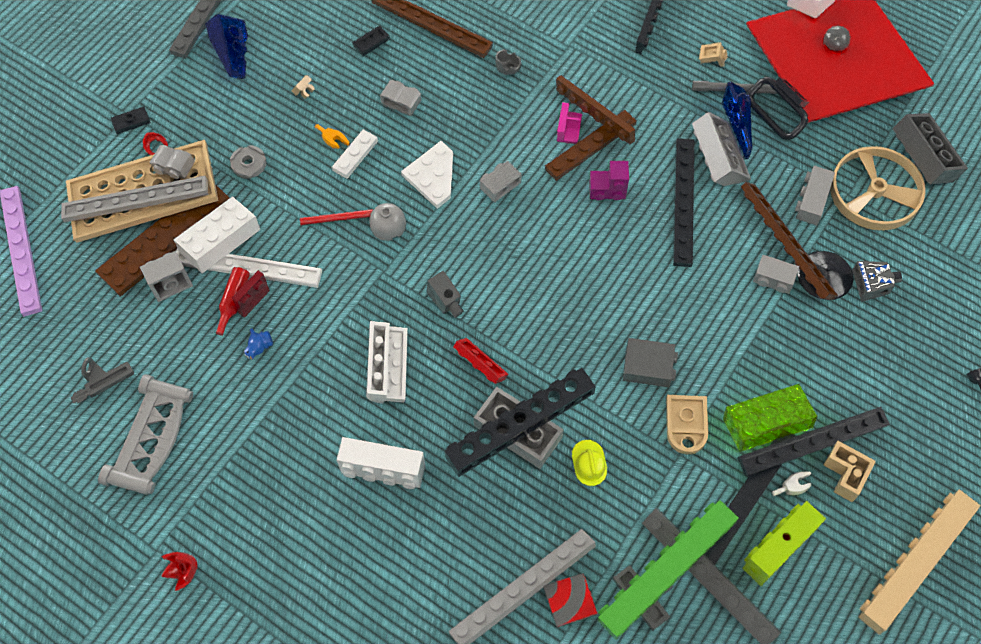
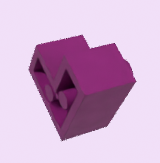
(610, 183)

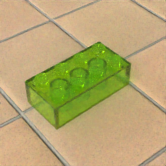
(769, 417)

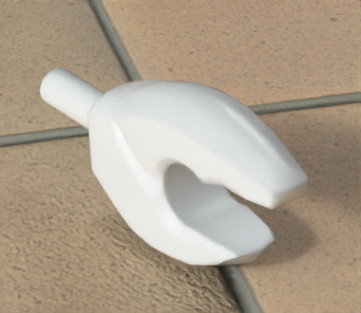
(792, 486)

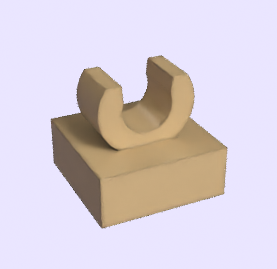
(302, 85)

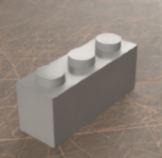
(814, 195)

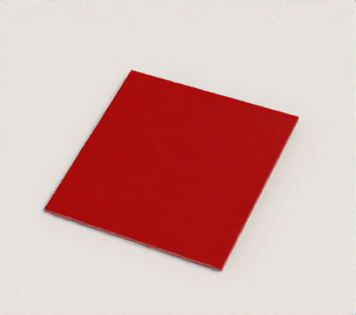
(833, 82)

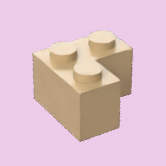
(852, 466)

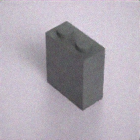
(649, 362)

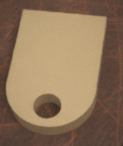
(687, 420)

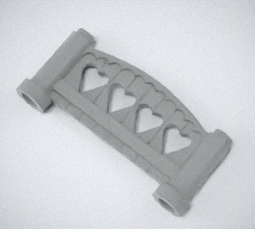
(124, 473)

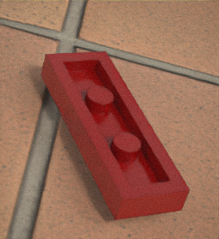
(480, 360)

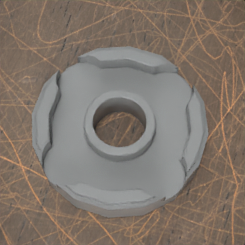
(248, 170)

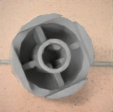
(387, 221)

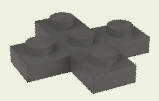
(656, 613)

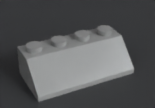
(720, 150)

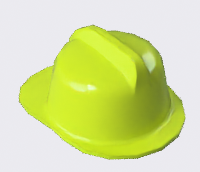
(589, 462)

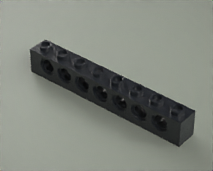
(463, 463)

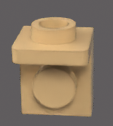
(713, 53)

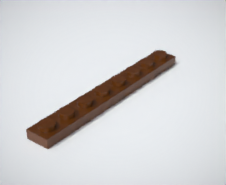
(437, 25)
(791, 245)

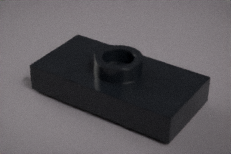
(371, 40)
(130, 120)

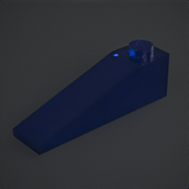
(229, 39)
(738, 111)

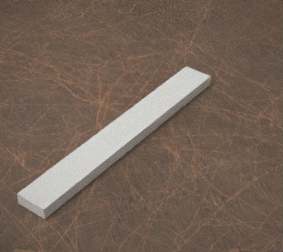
(271, 269)

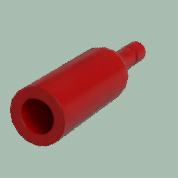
(227, 307)

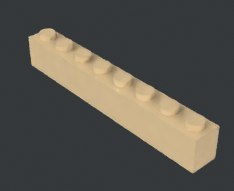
(918, 562)

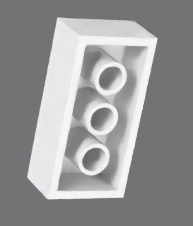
(217, 234)
(381, 463)

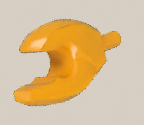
(330, 135)

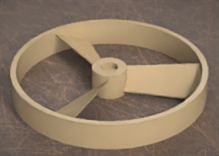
(879, 187)

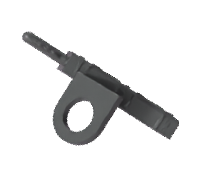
(99, 379)

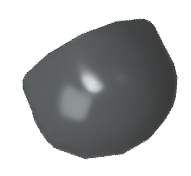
(837, 38)
(507, 63)

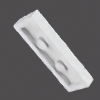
(355, 154)

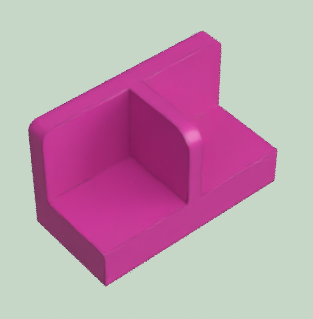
(568, 125)

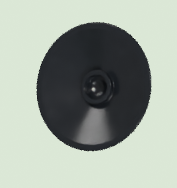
(834, 269)

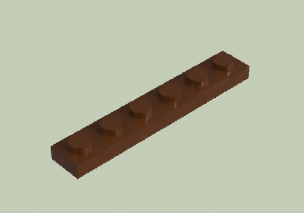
(595, 109)
(585, 149)

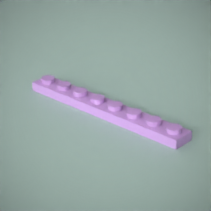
(20, 251)

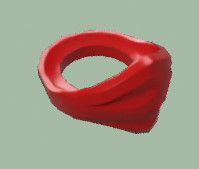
(151, 136)

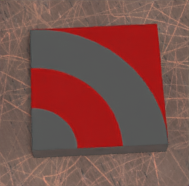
(570, 600)

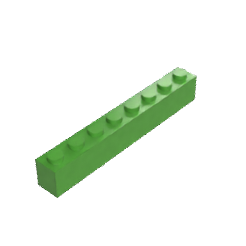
(667, 569)

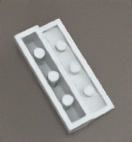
(386, 363)

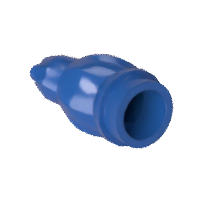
(257, 343)

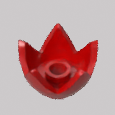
(181, 567)

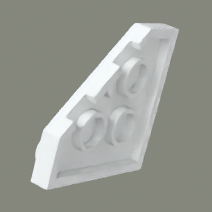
(432, 174)

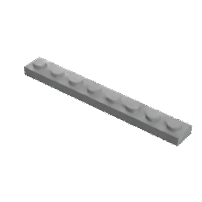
(134, 199)
(522, 588)

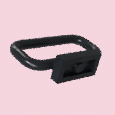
(790, 95)

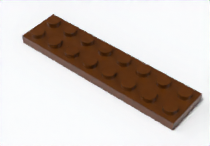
(124, 270)

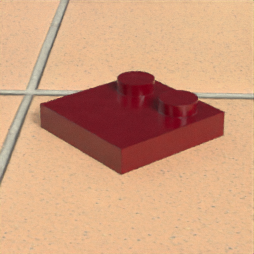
(251, 294)

